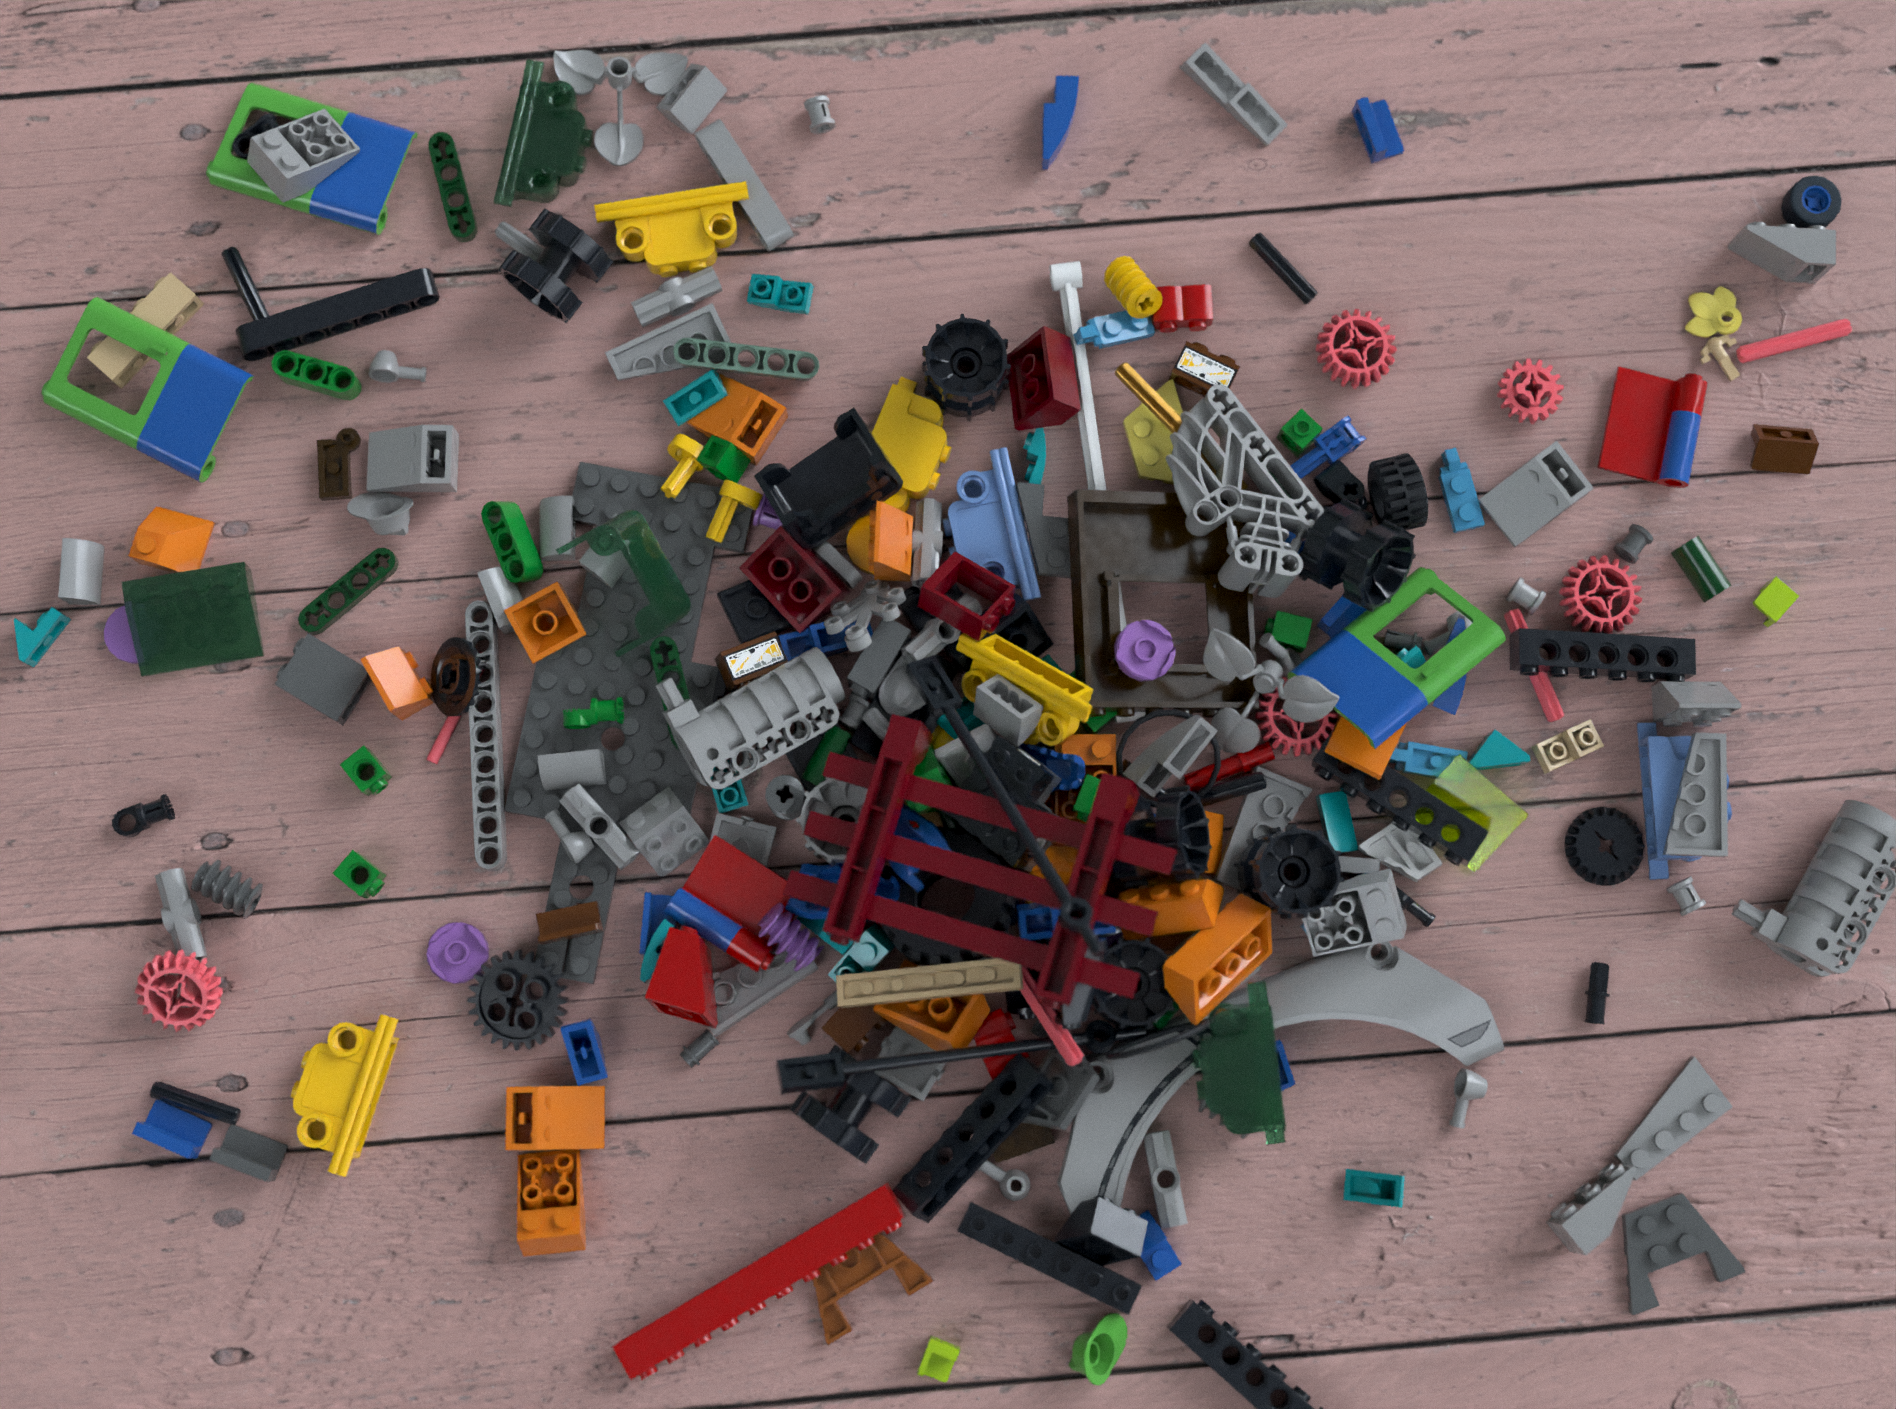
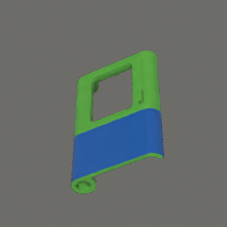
(352, 193)
(183, 406)
(1377, 687)

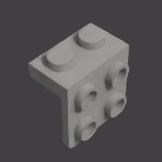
(664, 832)

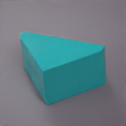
(1498, 752)

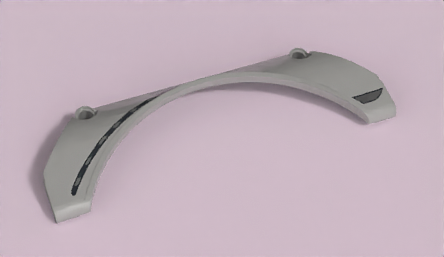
(1325, 987)

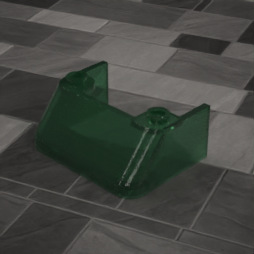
(651, 568)

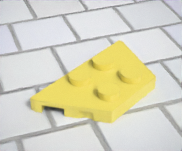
(1151, 438)

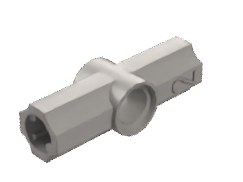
(676, 296)
(926, 540)
(929, 641)
(613, 840)
(180, 913)
(1169, 1199)

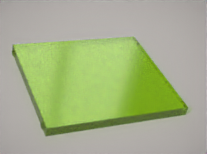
(1479, 800)

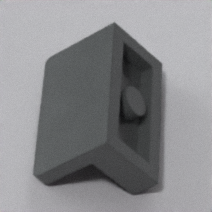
(250, 1153)

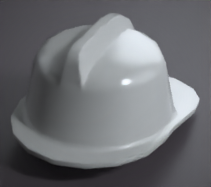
(383, 512)
(898, 692)

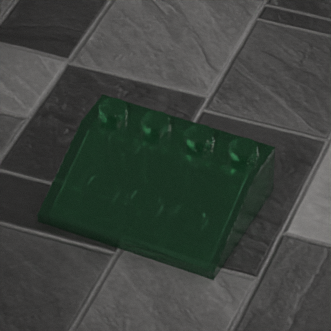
(193, 618)

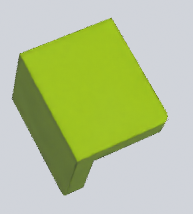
(1774, 600)
(938, 1359)

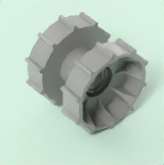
(834, 800)

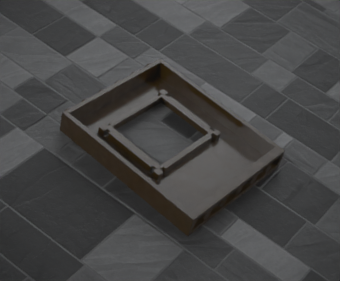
(1146, 540)

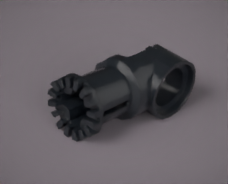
(144, 815)

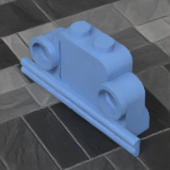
(990, 525)
(1661, 772)

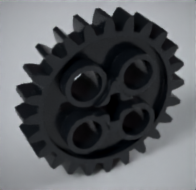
(492, 991)

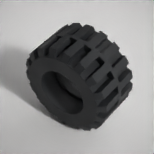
(1398, 492)

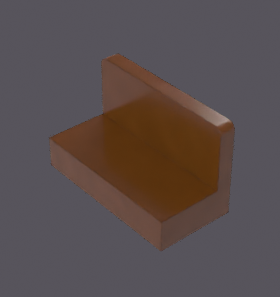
(1783, 449)
(569, 923)

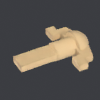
(1715, 346)

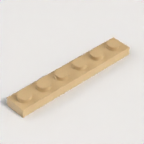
(928, 982)

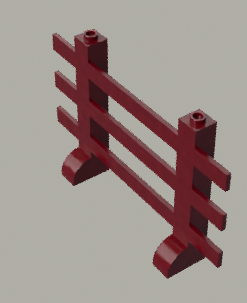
(874, 841)

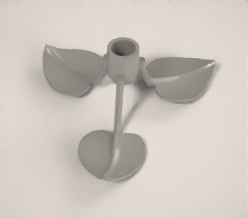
(583, 68)
(1304, 697)

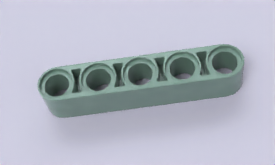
(760, 353)

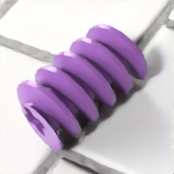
(789, 937)

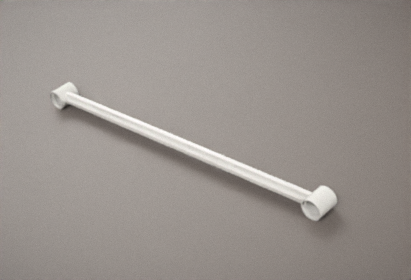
(1066, 280)

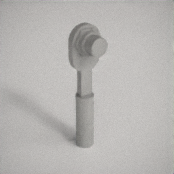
(799, 1030)

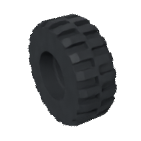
(988, 908)

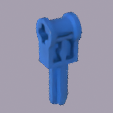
(1330, 447)

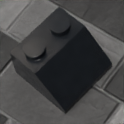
(1103, 1232)

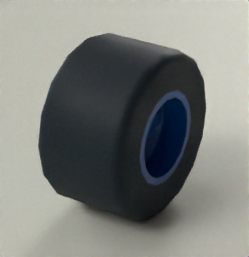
(1819, 195)

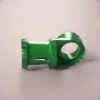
(599, 711)

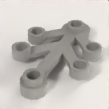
(870, 602)

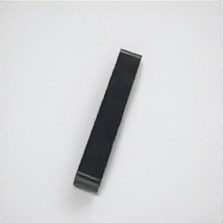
(337, 314)

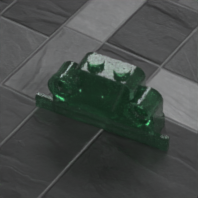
(543, 141)
(1242, 1067)

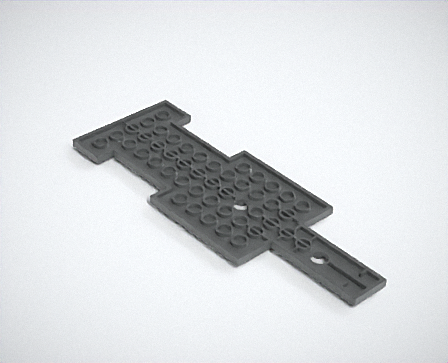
(591, 670)

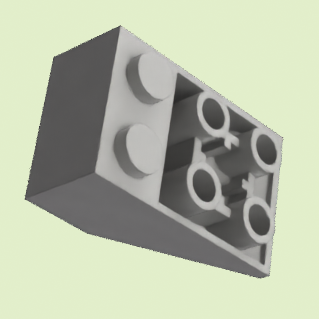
(300, 154)
(1788, 251)
(413, 459)
(1535, 494)
(1692, 702)
(1361, 914)
(1594, 1211)

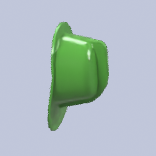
(1099, 1350)

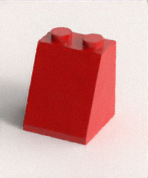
(684, 979)

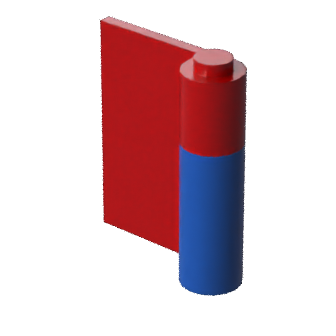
(1653, 427)
(727, 900)

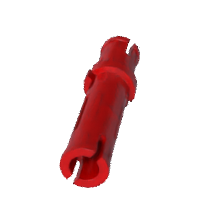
(1230, 766)

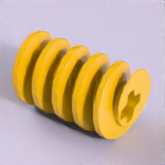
(1132, 287)

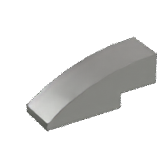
(1170, 754)

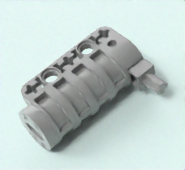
(753, 714)
(1833, 894)

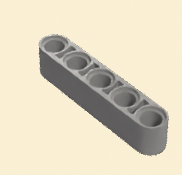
(733, 168)

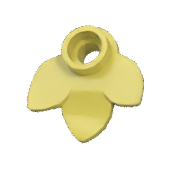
(1710, 310)

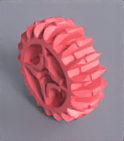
(1351, 326)
(1598, 583)
(1295, 728)
(161, 991)

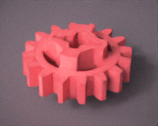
(1539, 381)

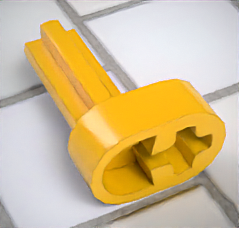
(686, 452)
(732, 495)

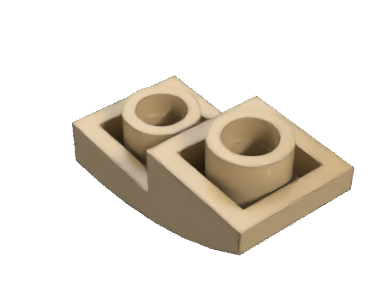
(1567, 746)

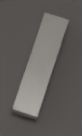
(1233, 95)

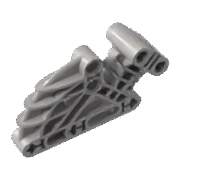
(1261, 551)

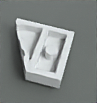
(1401, 852)

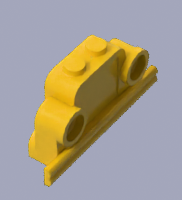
(676, 228)
(913, 441)
(1062, 696)
(343, 1089)

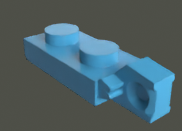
(1114, 330)
(1459, 493)
(1423, 758)

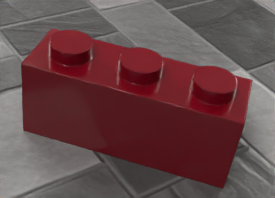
(1043, 381)
(794, 579)

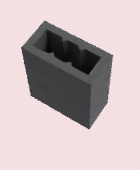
(878, 659)
(324, 678)

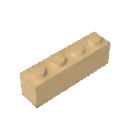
(165, 307)

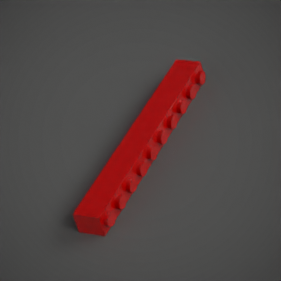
(759, 1281)

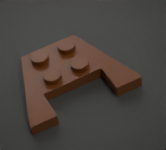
(856, 1271)

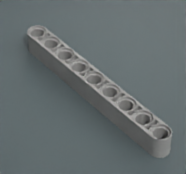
(493, 749)

